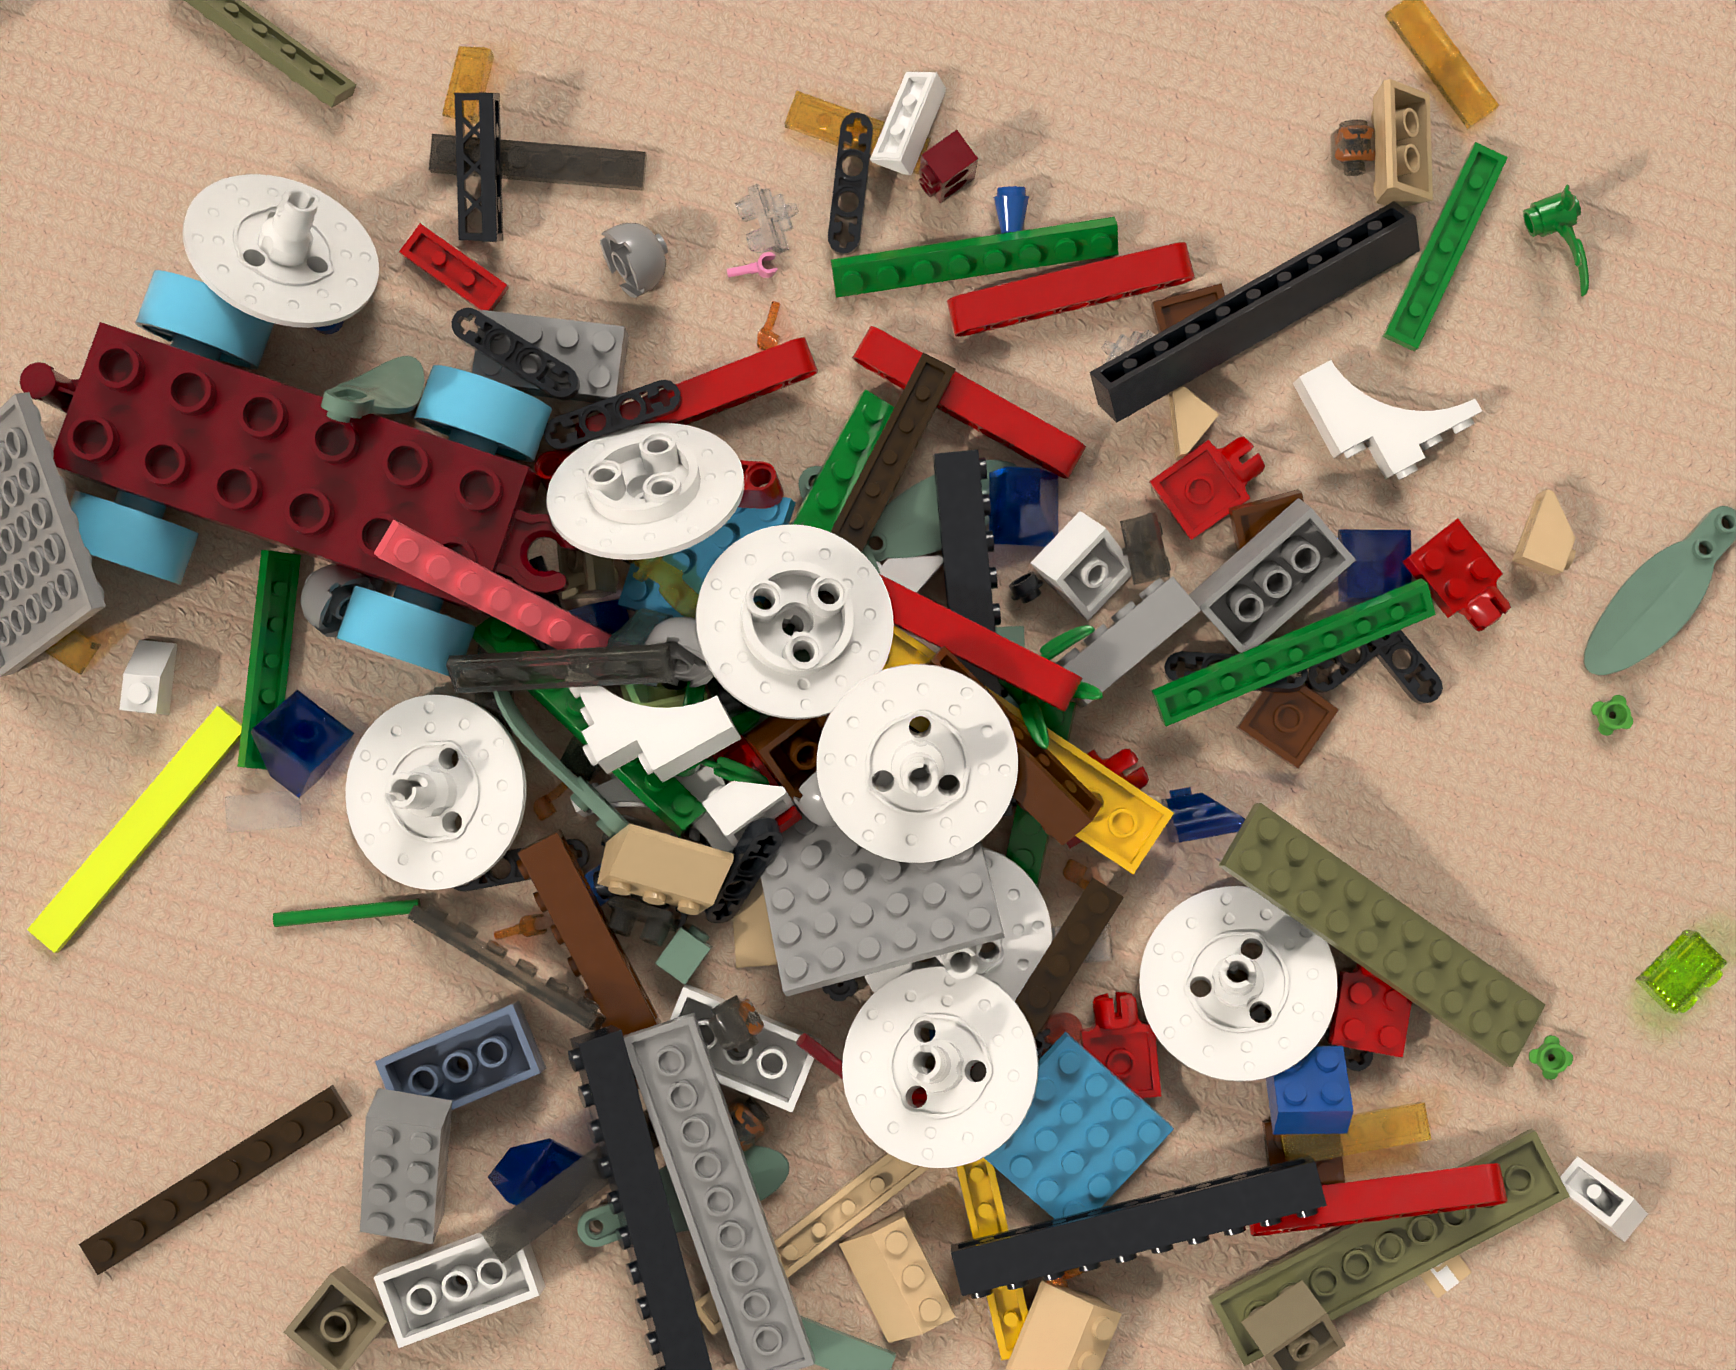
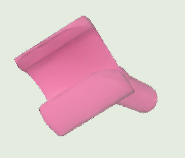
(756, 267)

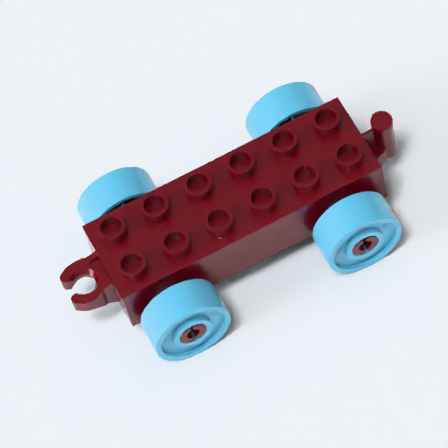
(271, 464)

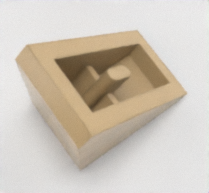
(1188, 419)

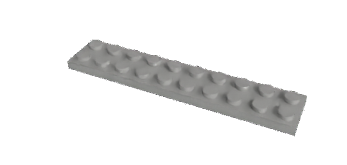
(718, 1196)

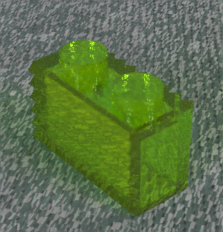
(1682, 972)

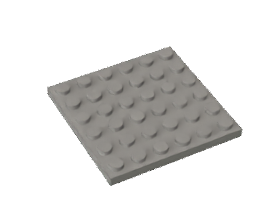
(43, 561)
(855, 913)

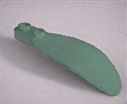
(386, 389)
(912, 519)
(1658, 597)
(584, 794)
(767, 1170)

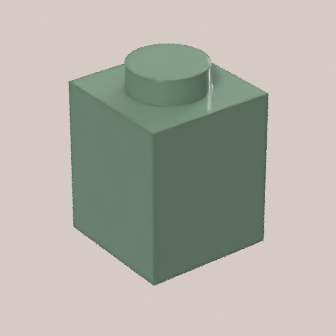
(685, 953)

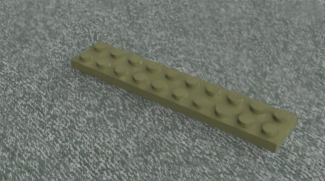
(1382, 934)
(1380, 1255)

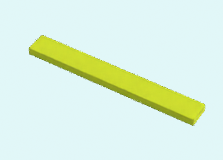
(136, 830)

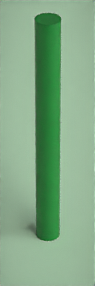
(343, 913)

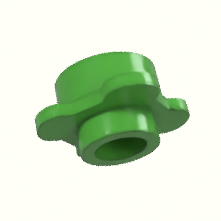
(1622, 715)
(1561, 1059)

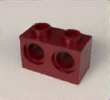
(947, 167)

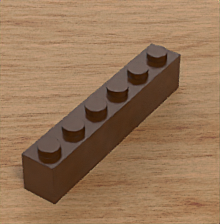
(1043, 782)
(585, 931)

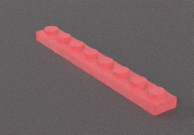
(486, 590)

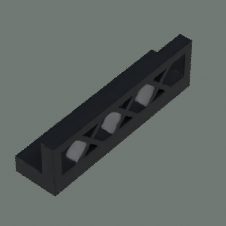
(490, 166)

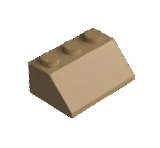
(1402, 145)
(663, 869)
(897, 1278)
(1064, 1331)

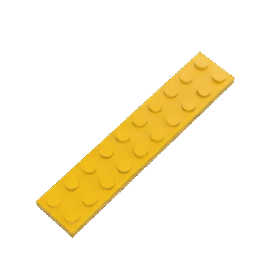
(1127, 819)

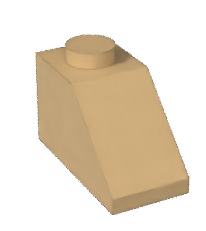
(1546, 537)

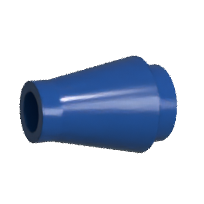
(1011, 208)

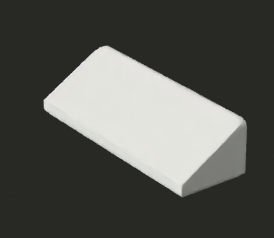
(909, 122)

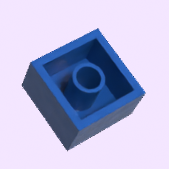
(1312, 1095)

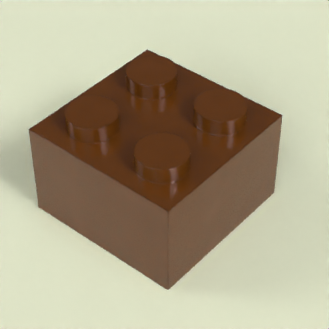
(788, 749)

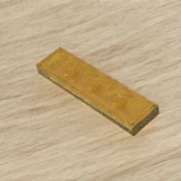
(1442, 61)
(824, 119)
(1366, 1133)

